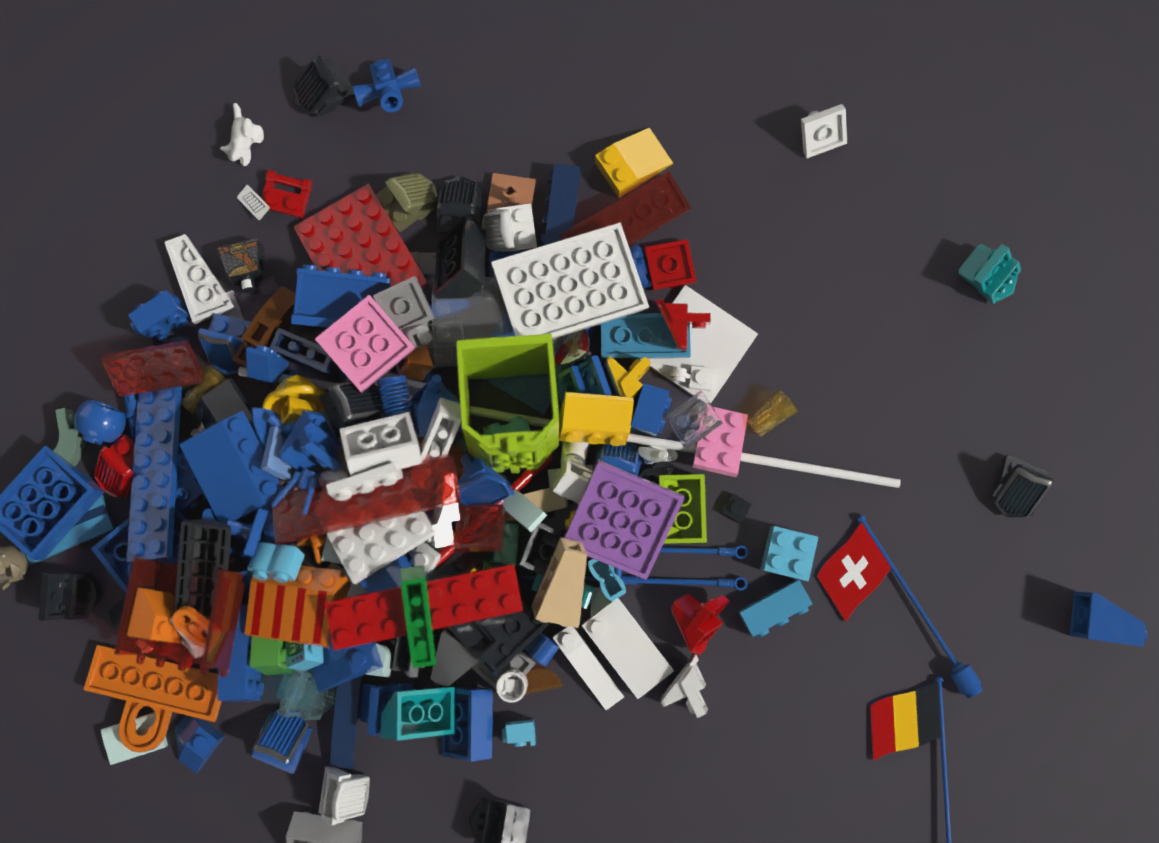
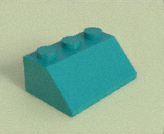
(418, 714)

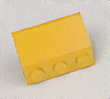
(595, 419)

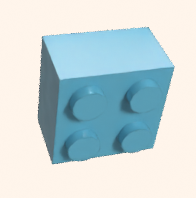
(789, 553)

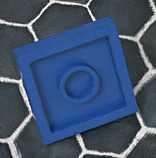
(249, 532)

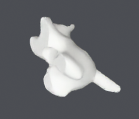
(242, 136)

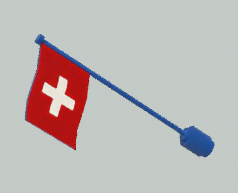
(858, 570)

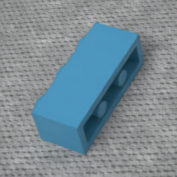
(775, 608)

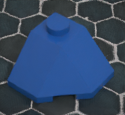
(196, 741)

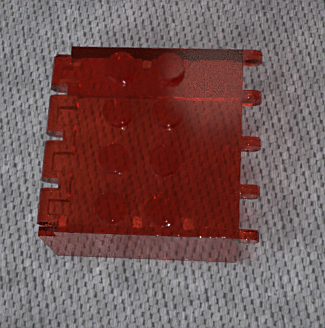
(222, 624)

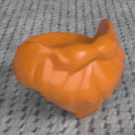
(317, 544)

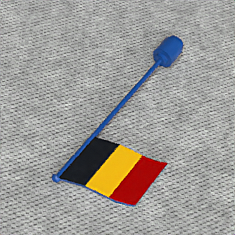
(910, 722)

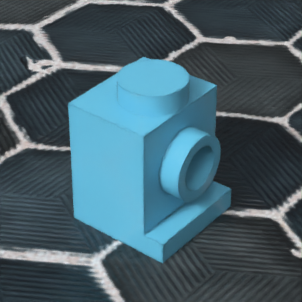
(519, 733)

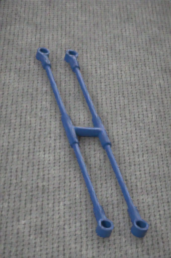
(633, 580)

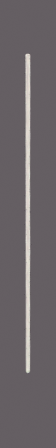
(669, 444)

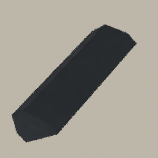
(202, 553)

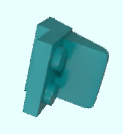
(991, 272)

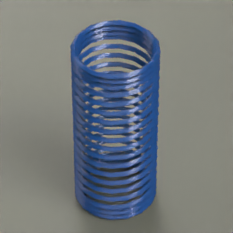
(390, 381)

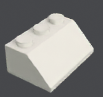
(381, 443)

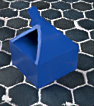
(426, 401)
(388, 576)

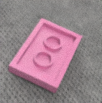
(722, 447)

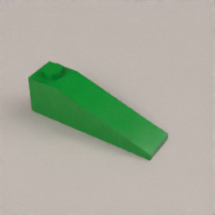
(418, 616)

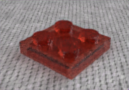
(480, 528)

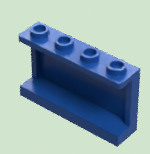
(329, 295)

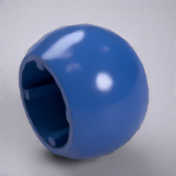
(99, 422)

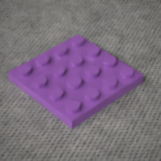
(624, 519)

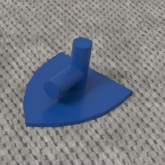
(264, 419)

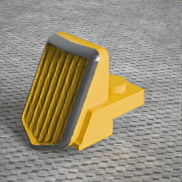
(626, 382)

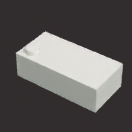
(627, 647)

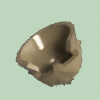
(12, 565)

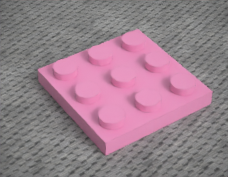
(365, 343)

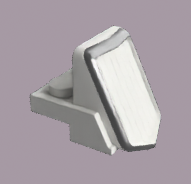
(687, 684)

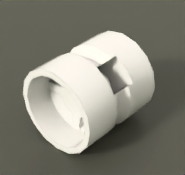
(512, 685)

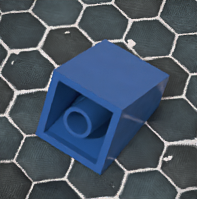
(1104, 621)

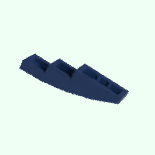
(346, 723)

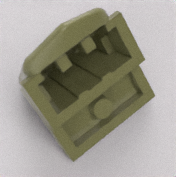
(408, 199)

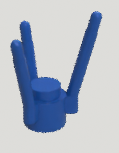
(307, 481)

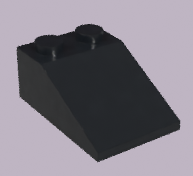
(537, 548)

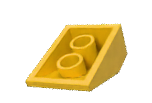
(632, 161)

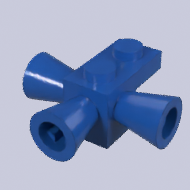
(386, 86)

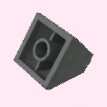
(451, 660)

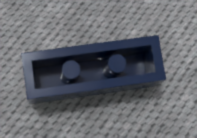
(304, 351)

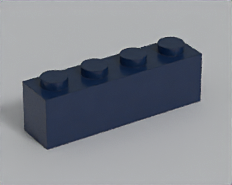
(561, 202)

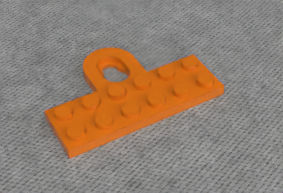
(160, 688)

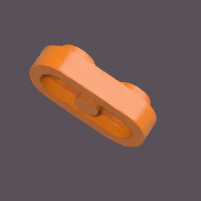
(193, 628)

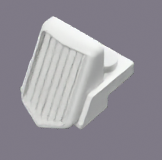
(510, 228)
(343, 795)

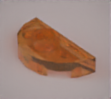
(541, 680)

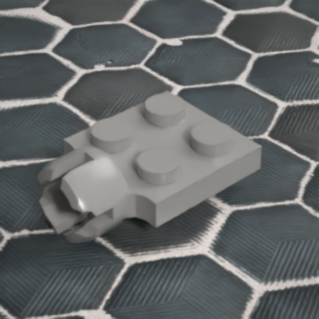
(408, 310)

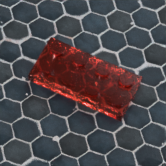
(153, 368)

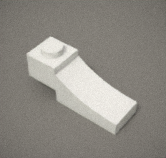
(441, 523)

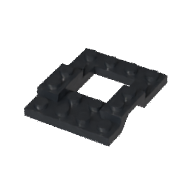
(498, 637)

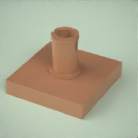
(510, 191)

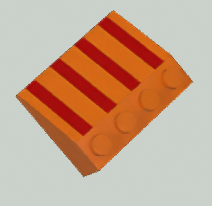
(295, 608)

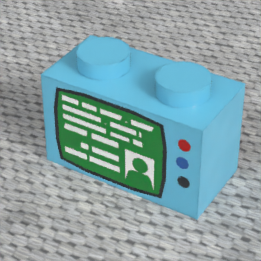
(303, 656)

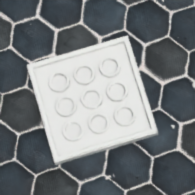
(715, 347)

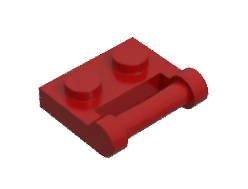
(284, 201)

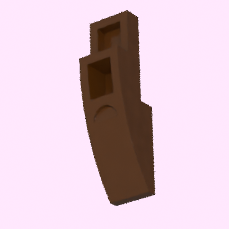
(266, 323)

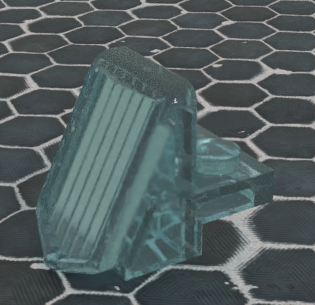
(301, 698)

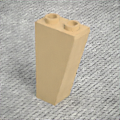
(562, 586)

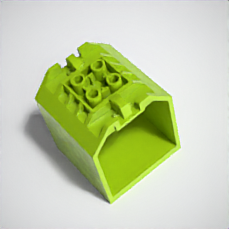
(508, 358)

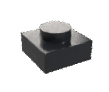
(736, 508)

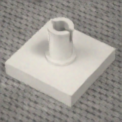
(824, 130)

